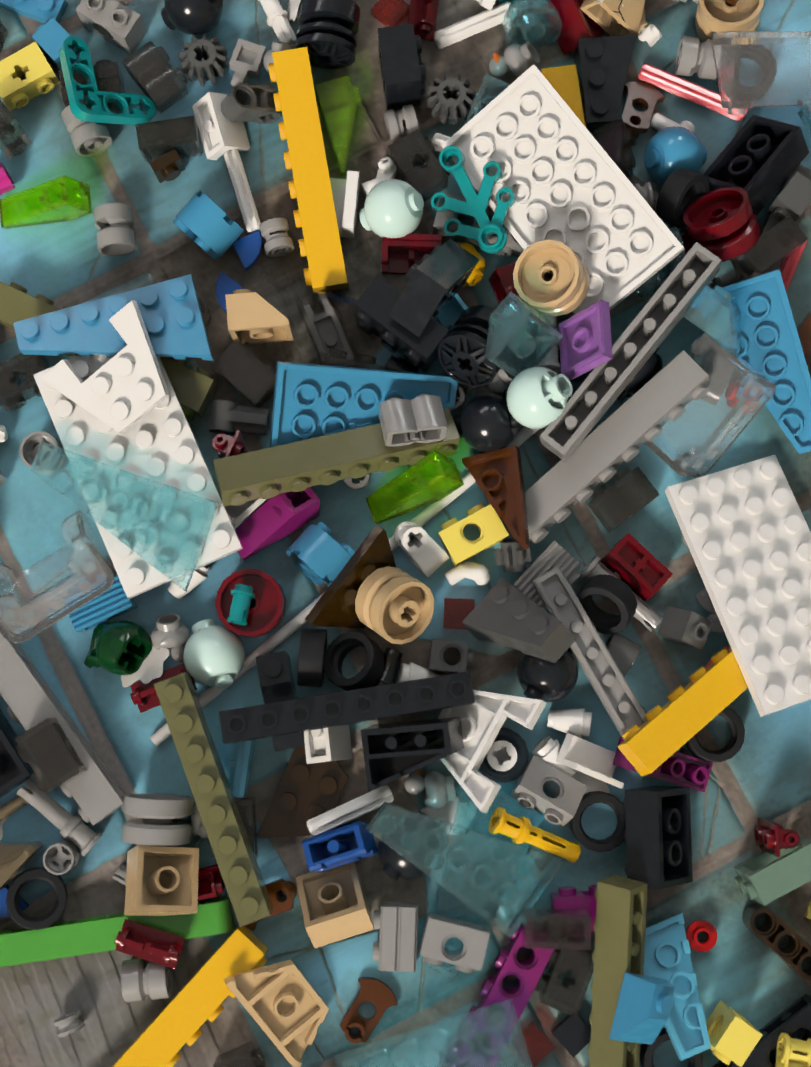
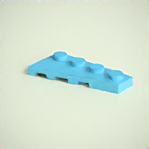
(669, 958)

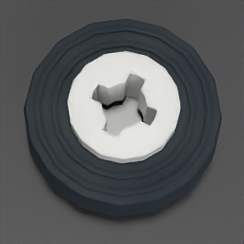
(515, 759)

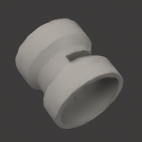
(394, 123)
(276, 236)
(55, 859)

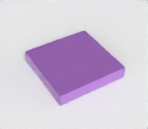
(585, 340)

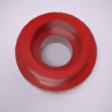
(692, 932)

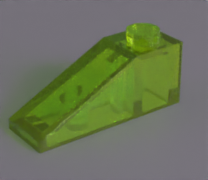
(340, 113)
(46, 204)
(415, 488)

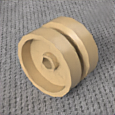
(724, 17)
(534, 274)
(394, 605)

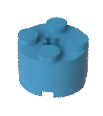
(207, 225)
(319, 554)

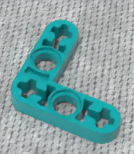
(96, 99)

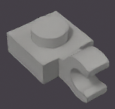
(246, 61)

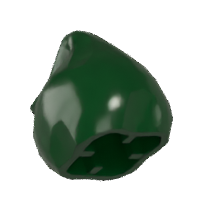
(119, 647)

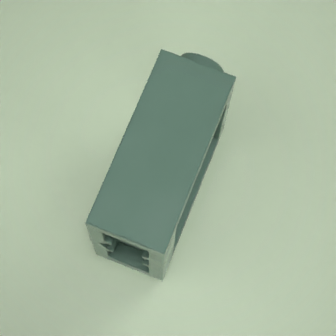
(771, 877)

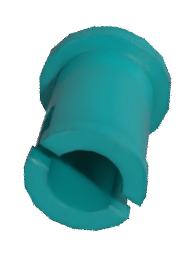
(240, 604)

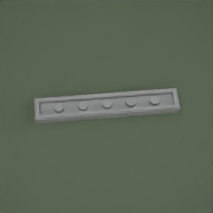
(590, 650)

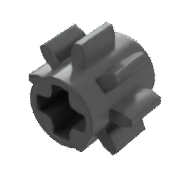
(512, 556)

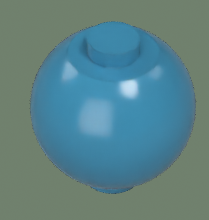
(672, 150)

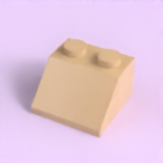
(255, 320)
(161, 881)
(333, 904)

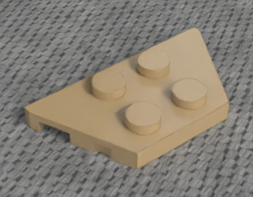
(281, 1005)

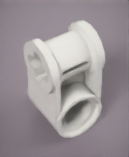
(422, 550)

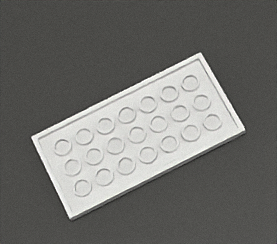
(565, 188)
(155, 448)
(756, 571)

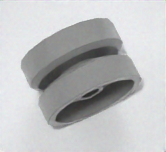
(157, 825)

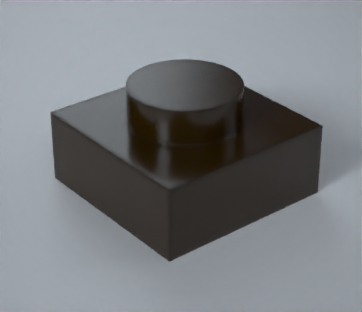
(167, 166)

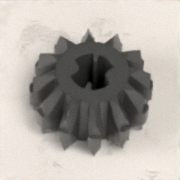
(204, 69)
(450, 89)

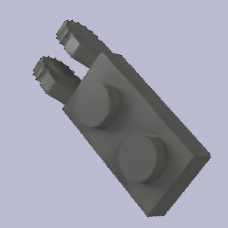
(326, 327)

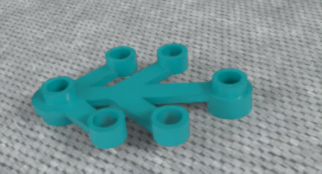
(476, 204)

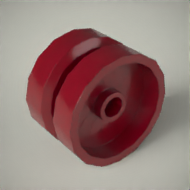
(723, 222)
(269, 606)

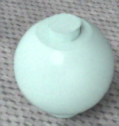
(392, 209)
(538, 396)
(213, 654)

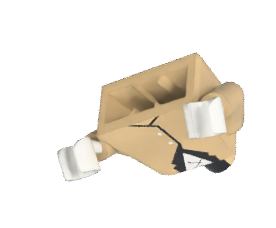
(622, 18)

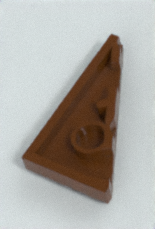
(501, 480)

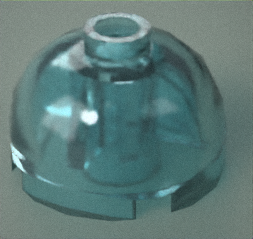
(532, 22)

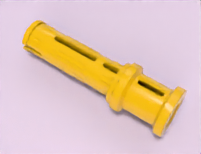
(522, 831)

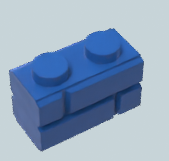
(339, 847)

